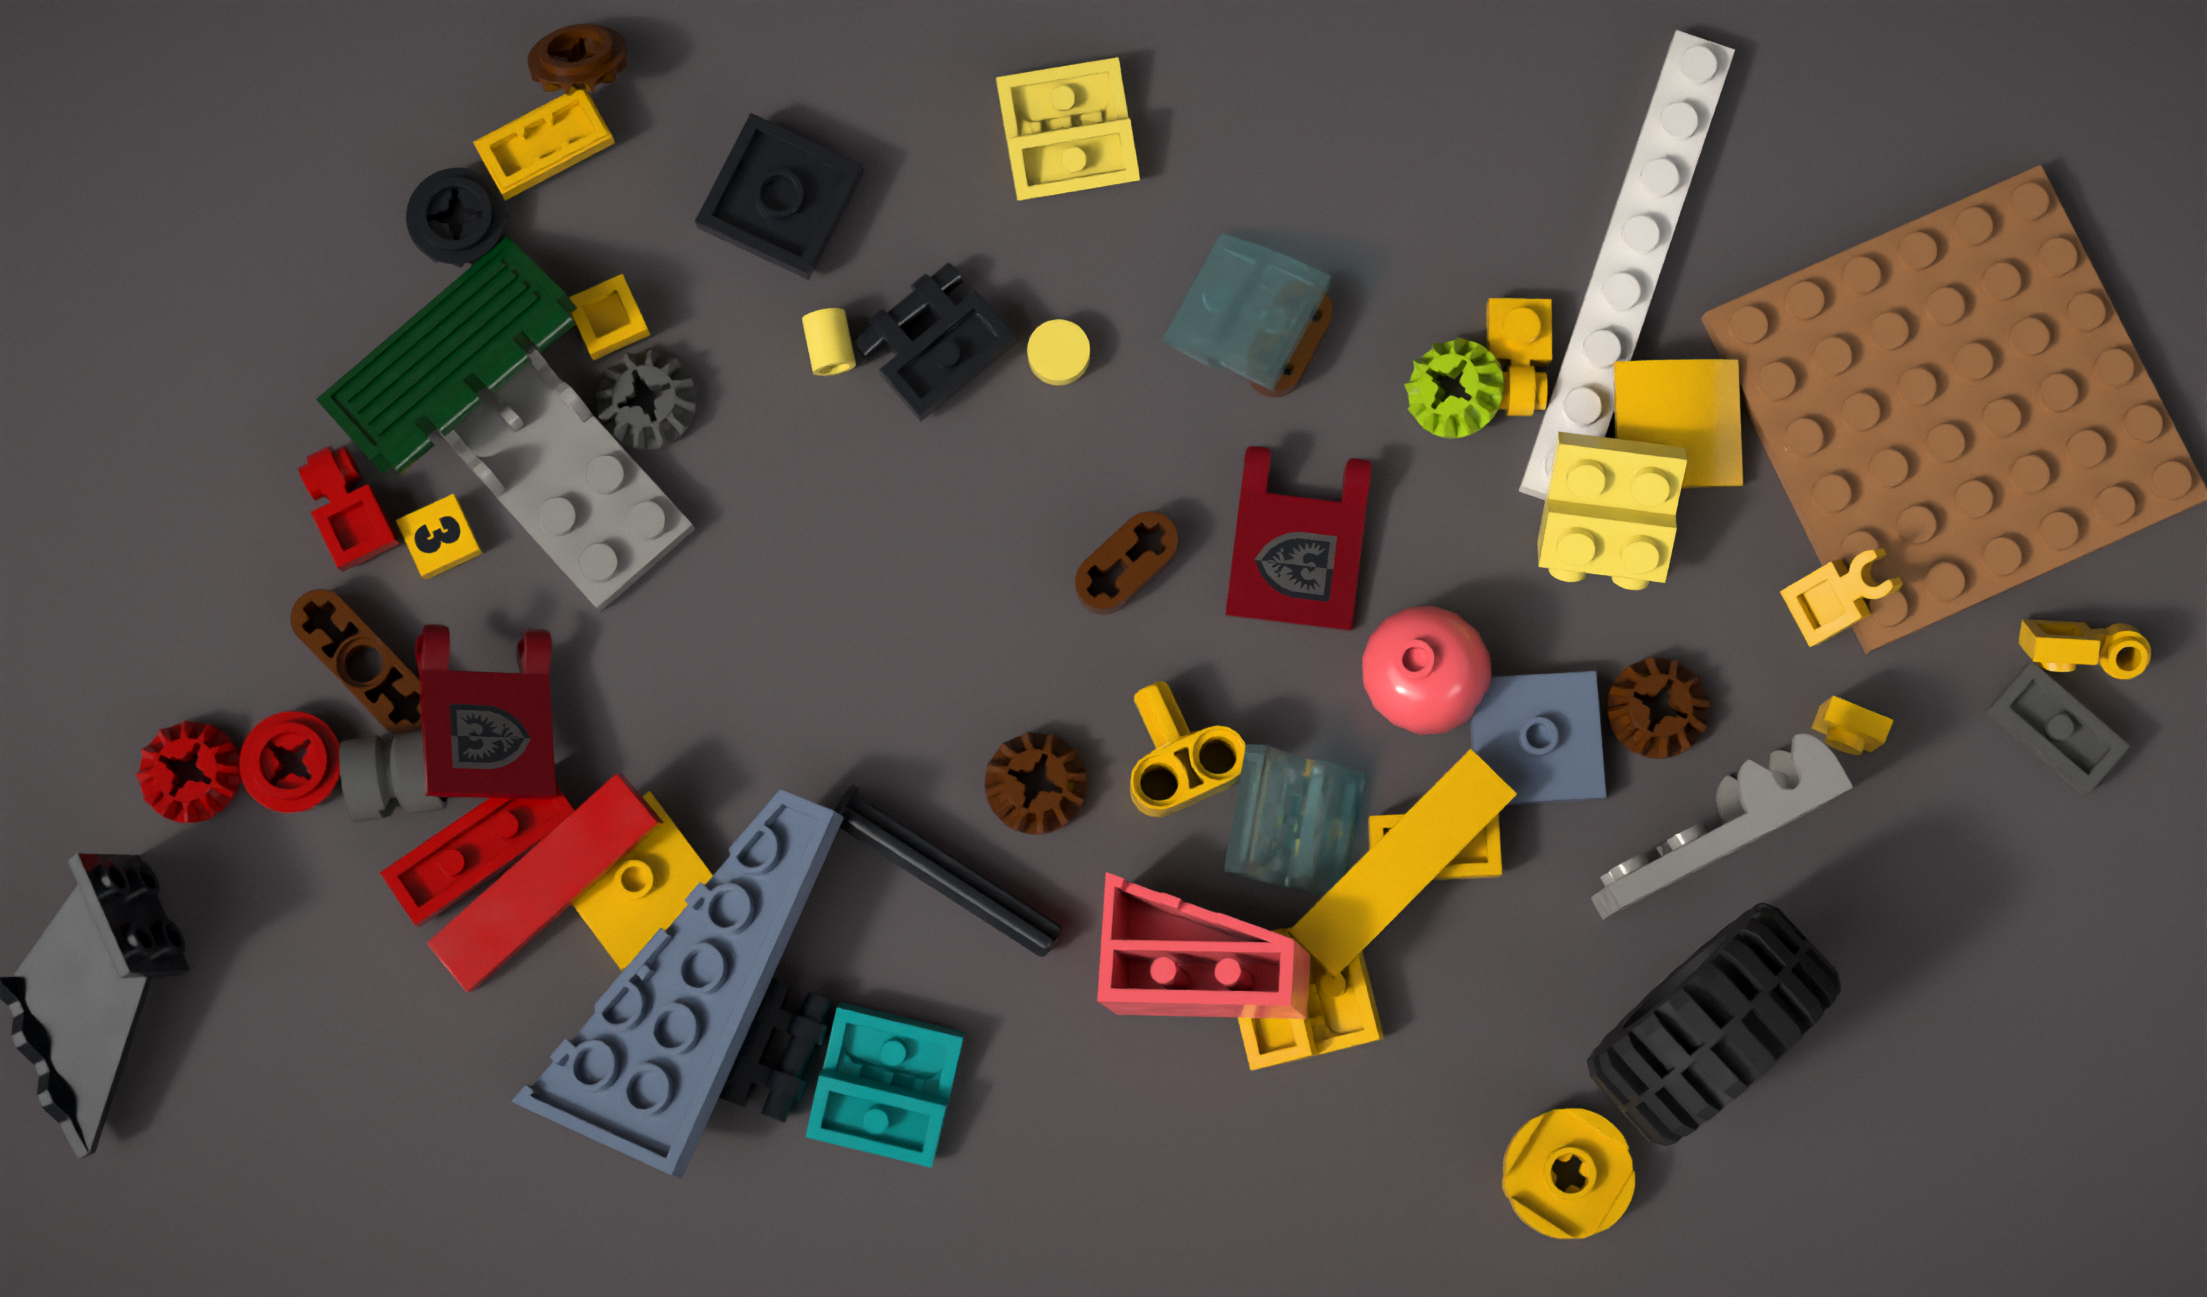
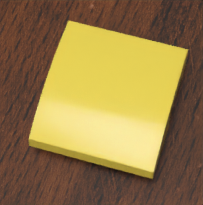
(1067, 128)

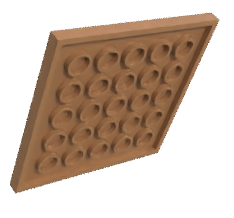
(1956, 405)

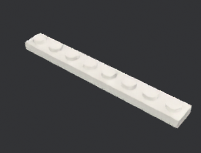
(1632, 248)

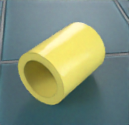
(829, 341)

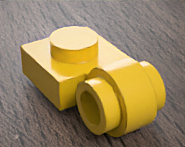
(1520, 339)
(2064, 644)

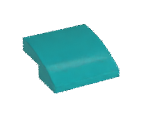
(885, 1084)

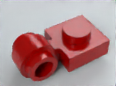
(353, 521)

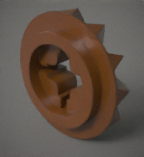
(560, 63)
(1630, 717)
(1048, 810)

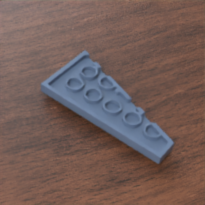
(679, 1012)

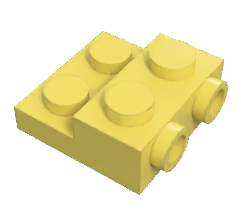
(1611, 509)

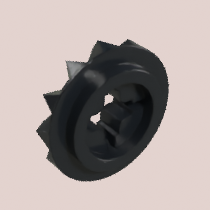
(435, 200)

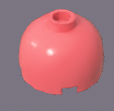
(1426, 669)

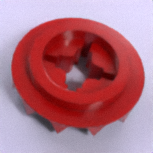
(261, 766)
(194, 801)

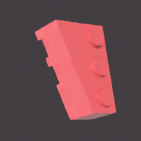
(1192, 962)

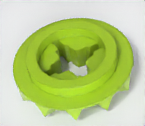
(1480, 377)

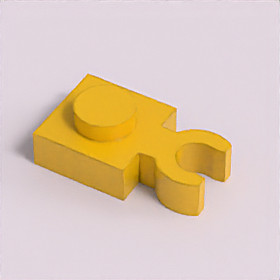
(1833, 597)

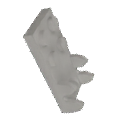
(569, 482)
(1748, 809)

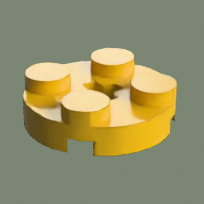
(1605, 1165)

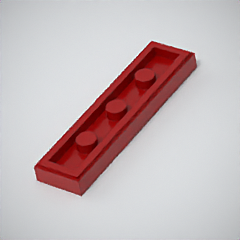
(544, 882)

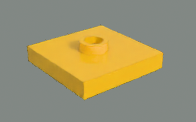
(643, 890)

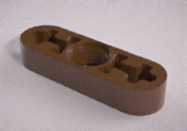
(321, 644)

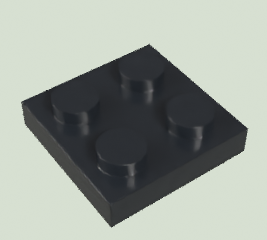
(779, 196)

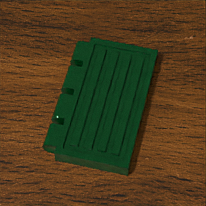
(446, 354)

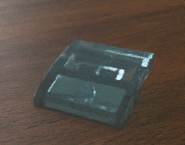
(1247, 310)
(1293, 820)

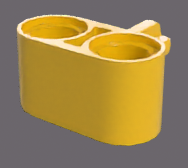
(1178, 754)

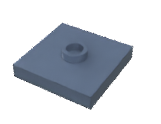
(1543, 736)

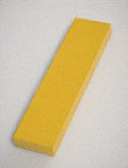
(1402, 863)

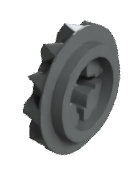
(673, 409)

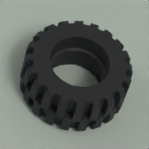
(1714, 1025)

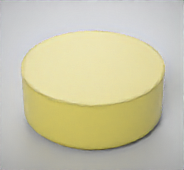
(1058, 352)

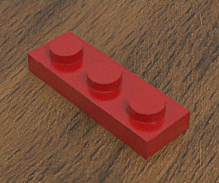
(471, 852)

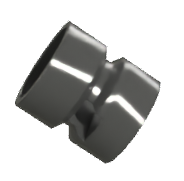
(385, 776)

